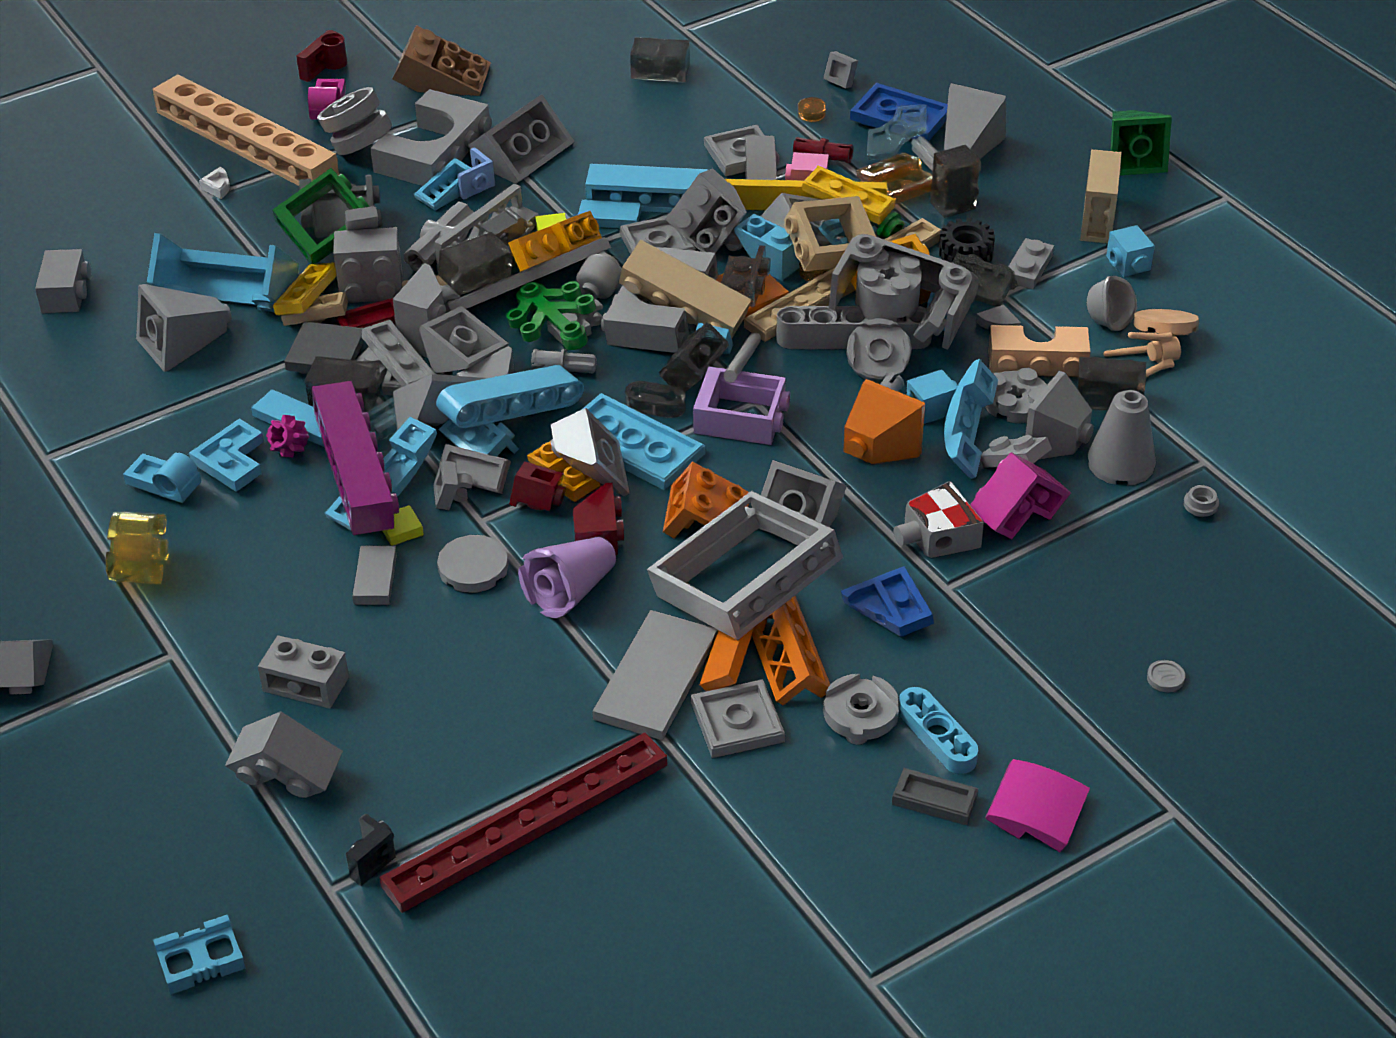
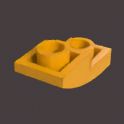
(576, 482)

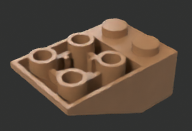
(440, 66)

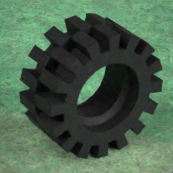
(966, 239)

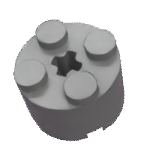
(889, 286)

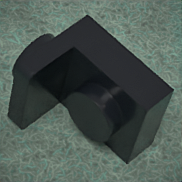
(372, 851)

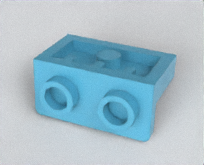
(481, 438)

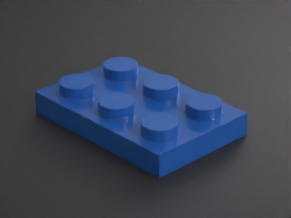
(881, 102)

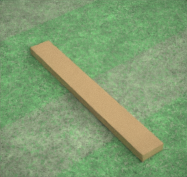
(818, 290)

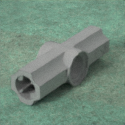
(424, 249)

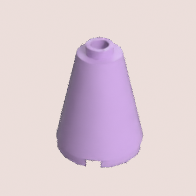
(564, 573)

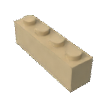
(676, 284)

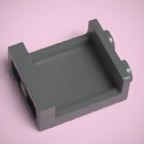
(328, 212)

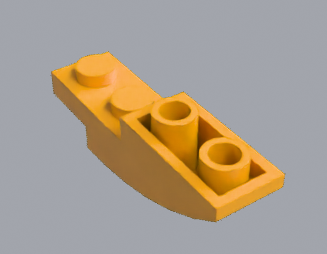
(555, 240)

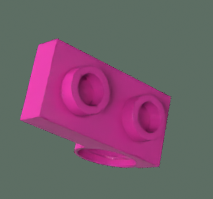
(323, 94)

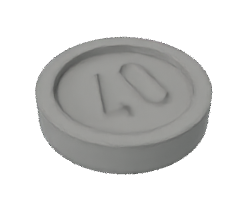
(1165, 676)

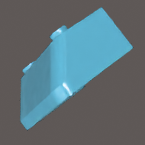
(222, 275)

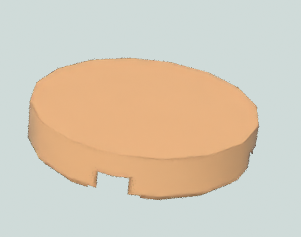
(1166, 321)

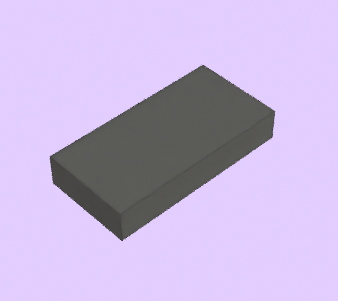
(935, 796)

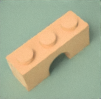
(1013, 350)

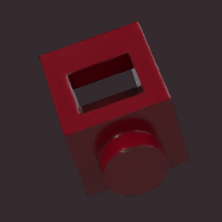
(537, 487)

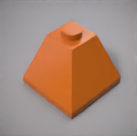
(884, 425)

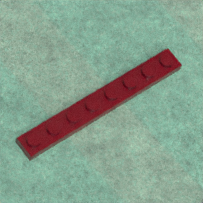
(522, 822)

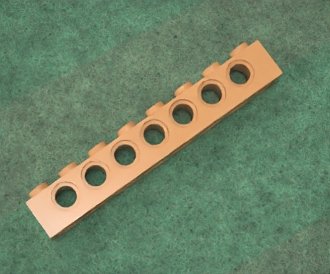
(242, 131)

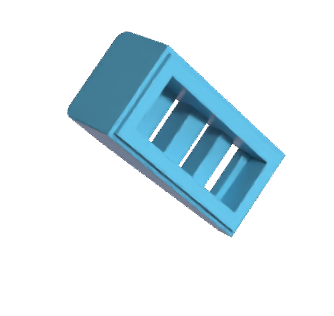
(447, 176)

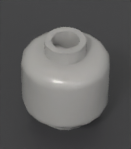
(599, 275)

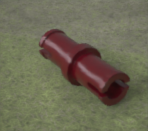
(836, 151)

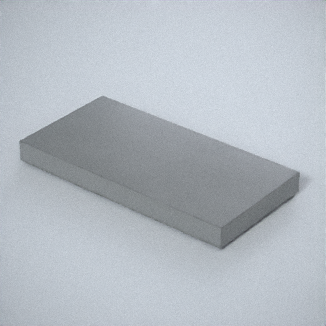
(655, 675)

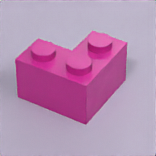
(1016, 493)

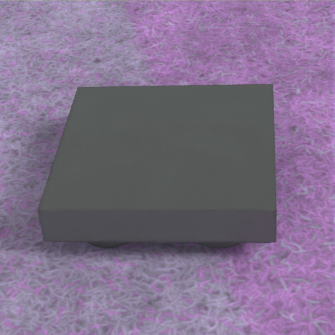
(323, 341)

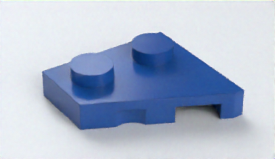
(891, 602)

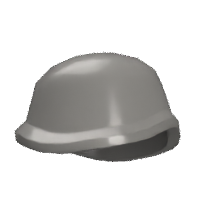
(1112, 303)

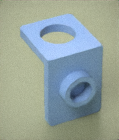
(478, 177)

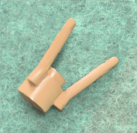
(1163, 349)

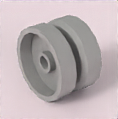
(355, 121)

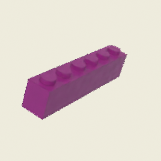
(354, 458)

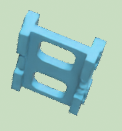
(195, 944)

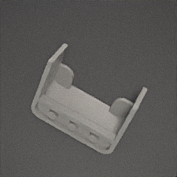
(935, 274)

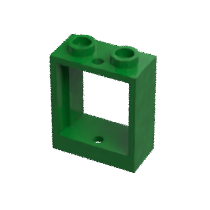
(287, 210)

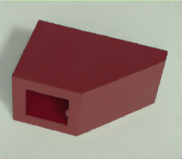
(598, 516)

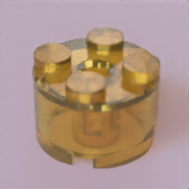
(136, 547)

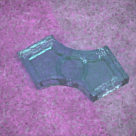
(905, 124)

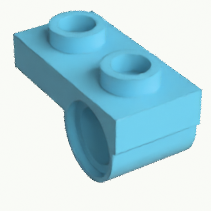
(168, 478)

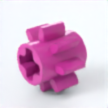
(287, 435)

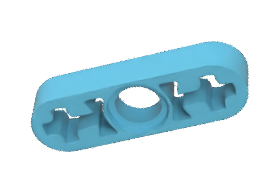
(939, 745)

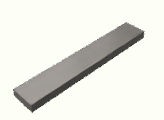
(529, 275)

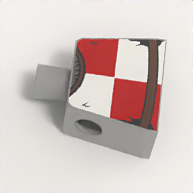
(940, 523)

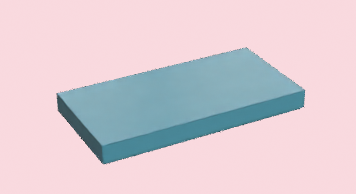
(646, 445)

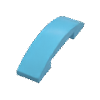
(963, 415)
(402, 462)

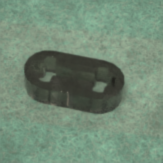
(655, 399)

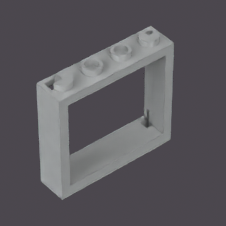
(812, 557)

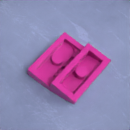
(1037, 803)

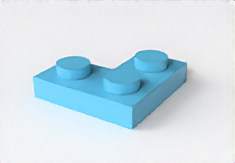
(226, 457)

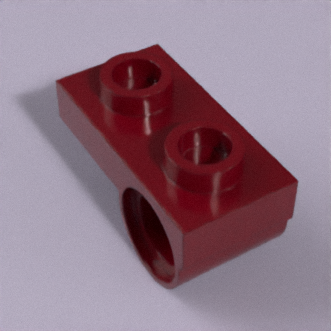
(325, 52)

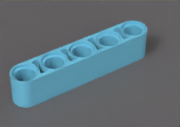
(509, 396)

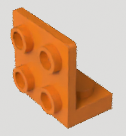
(700, 497)

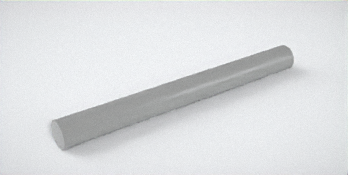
(742, 357)

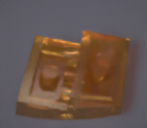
(903, 176)

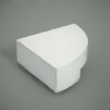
(216, 183)

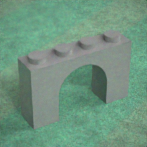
(419, 161)
(653, 327)

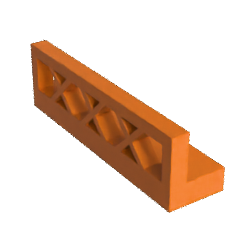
(798, 654)

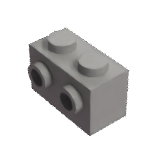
(303, 671)

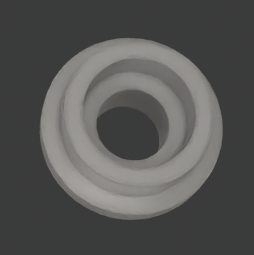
(1201, 501)

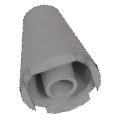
(1124, 441)

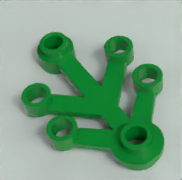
(536, 296)

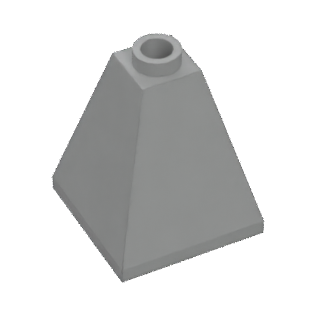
(975, 119)
(177, 323)

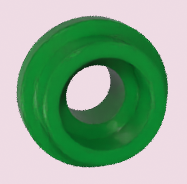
(890, 225)

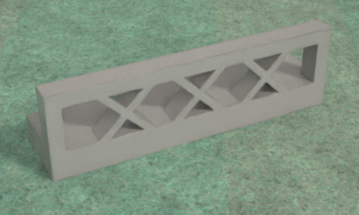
(495, 206)

